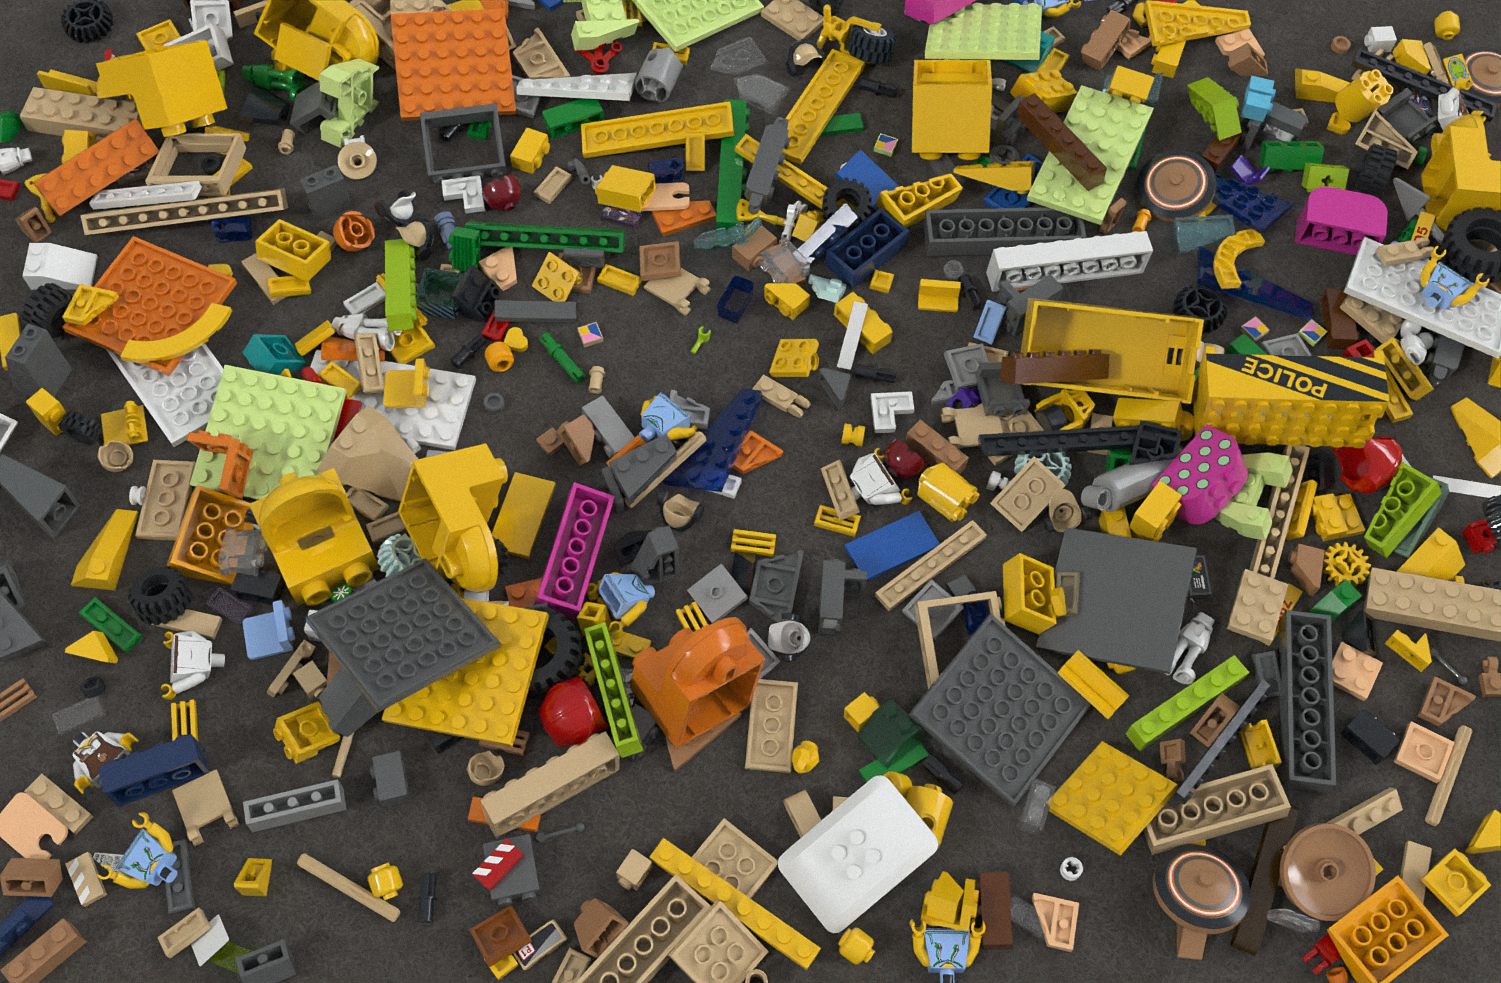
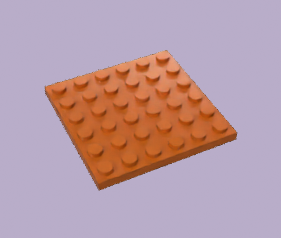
(452, 61)
(156, 299)

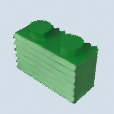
(465, 248)

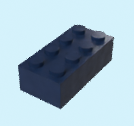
(866, 248)
(153, 770)

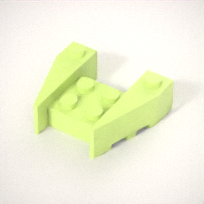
(603, 24)
(353, 87)
(1242, 510)

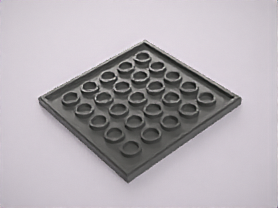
(1127, 600)
(402, 634)
(1000, 710)

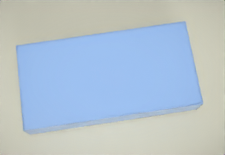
(989, 322)

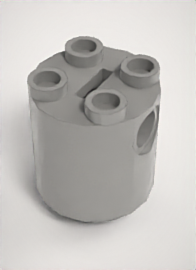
(658, 75)

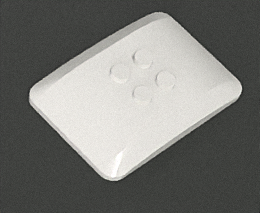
(857, 853)

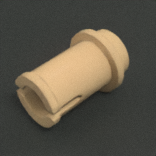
(285, 145)
(597, 374)

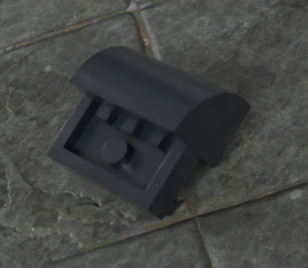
(476, 295)

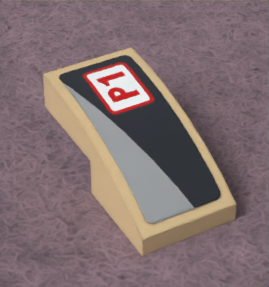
(543, 942)

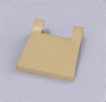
(676, 289)
(970, 424)
(202, 803)

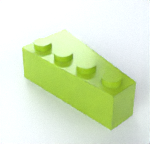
(1401, 509)

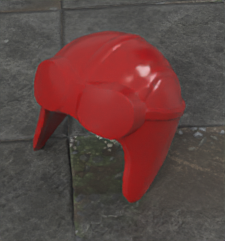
(1370, 466)
(571, 713)

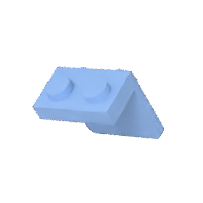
(269, 632)

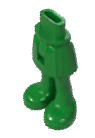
(266, 77)

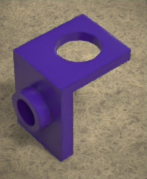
(1245, 172)
(968, 396)

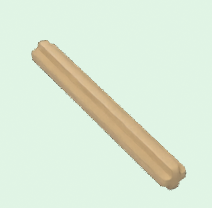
(682, 454)
(1445, 785)
(348, 887)

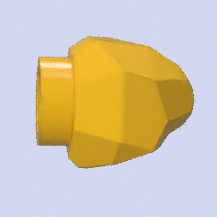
(805, 757)

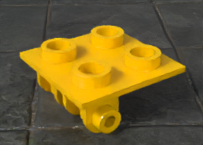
(556, 278)
(125, 425)

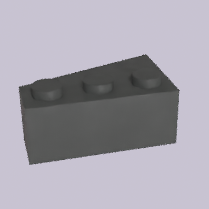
(642, 466)
(657, 557)
(16, 632)

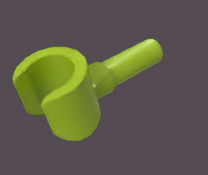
(702, 338)

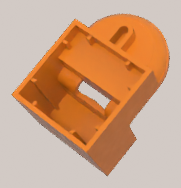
(698, 679)

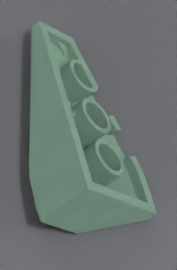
(1412, 539)

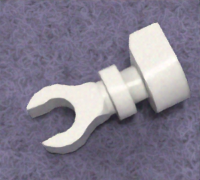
(995, 480)

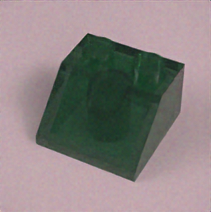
(890, 733)

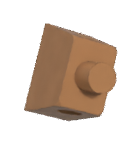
(598, 926)

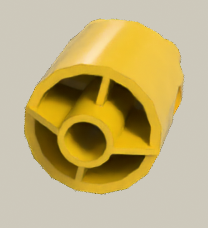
(1363, 96)
(946, 491)
(931, 807)

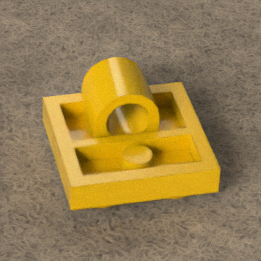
(795, 358)

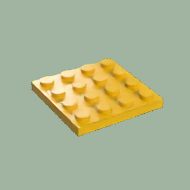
(1111, 797)

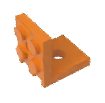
(236, 463)

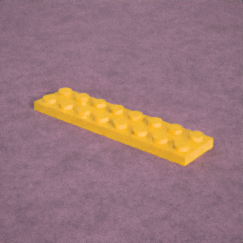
(820, 102)
(655, 129)

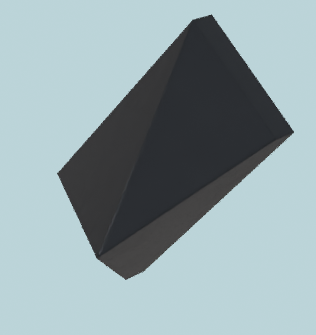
(1319, 470)
(629, 546)
(743, 570)
(1362, 633)

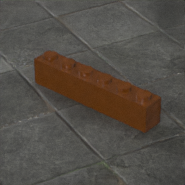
(1061, 142)
(1054, 367)

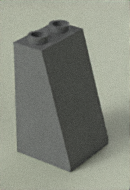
(36, 362)
(39, 496)
(345, 705)

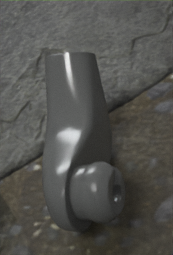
(582, 173)

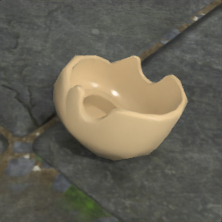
(115, 456)
(485, 768)

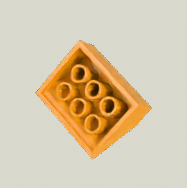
(203, 533)
(1385, 934)

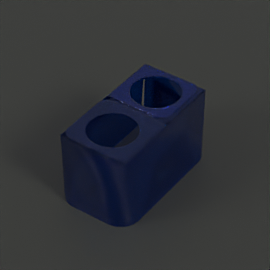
(741, 284)

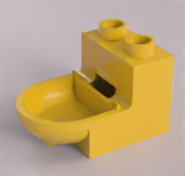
(327, 20)
(167, 85)
(951, 108)
(1460, 172)
(449, 512)
(295, 513)

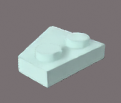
(827, 289)

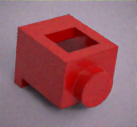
(1360, 349)
(1480, 537)

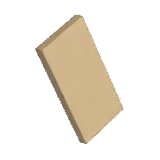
(165, 499)
(772, 726)

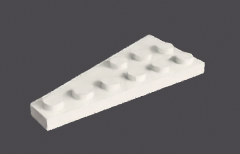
(586, 86)

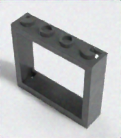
(462, 116)

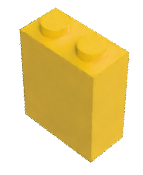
(625, 188)

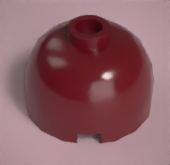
(503, 194)
(902, 461)

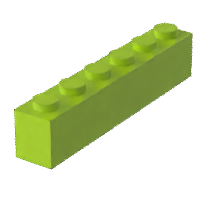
(400, 285)
(613, 690)
(1186, 703)

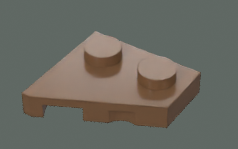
(1443, 701)

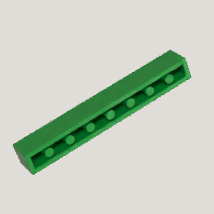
(731, 168)
(549, 236)

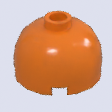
(353, 231)

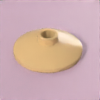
(350, 154)

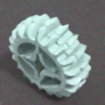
(1054, 462)
(397, 554)

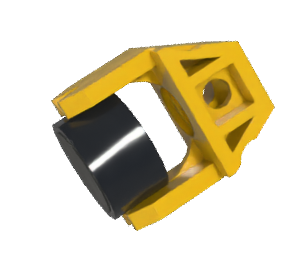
(1053, 411)

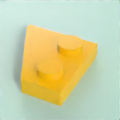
(88, 303)

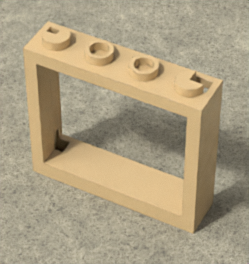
(214, 142)
(924, 627)

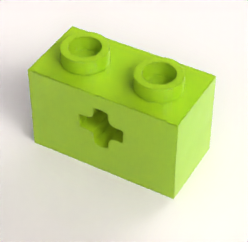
(1314, 174)

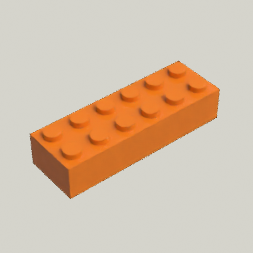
(96, 167)

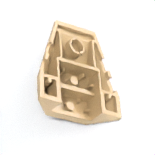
(371, 456)

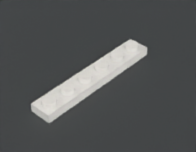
(146, 195)

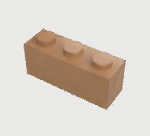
(1105, 40)
(935, 448)
(44, 954)

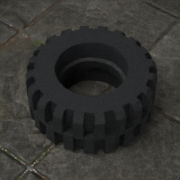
(1462, 256)
(566, 659)

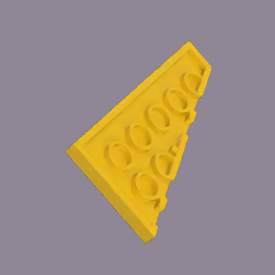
(1184, 22)

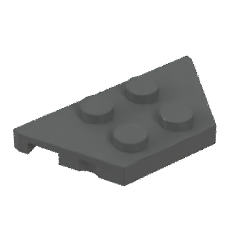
(776, 585)

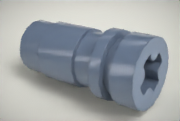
(445, 225)

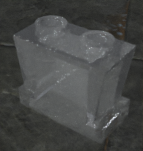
(784, 262)
(242, 552)

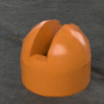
(1337, 975)

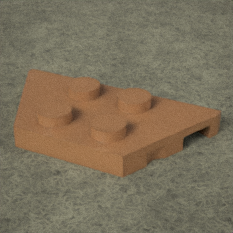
(689, 750)

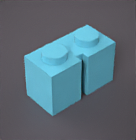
(1258, 98)

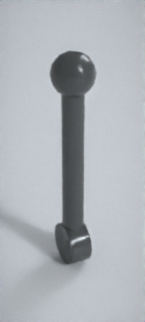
(1435, 654)
(541, 837)

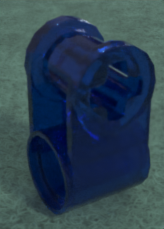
(665, 170)
(234, 229)
(974, 615)

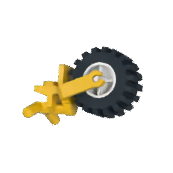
(865, 39)

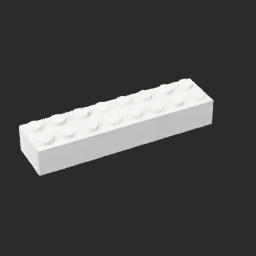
(1070, 260)

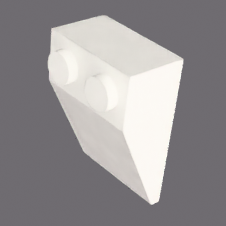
(217, 43)
(58, 265)

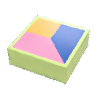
(885, 144)
(1312, 333)

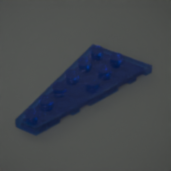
(1249, 204)
(1253, 288)
(714, 459)

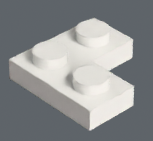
(467, 188)
(886, 405)

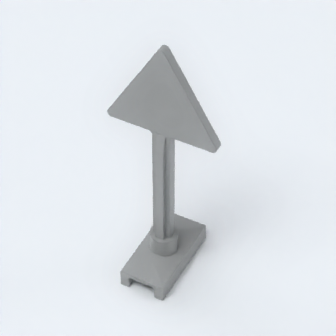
(1413, 202)

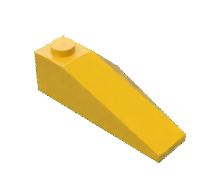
(1317, 85)
(1014, 176)
(1482, 434)
(105, 557)
(1435, 558)

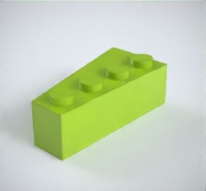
(1216, 107)

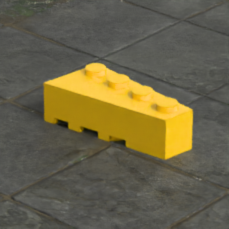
(911, 202)

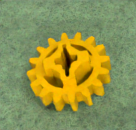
(1345, 564)

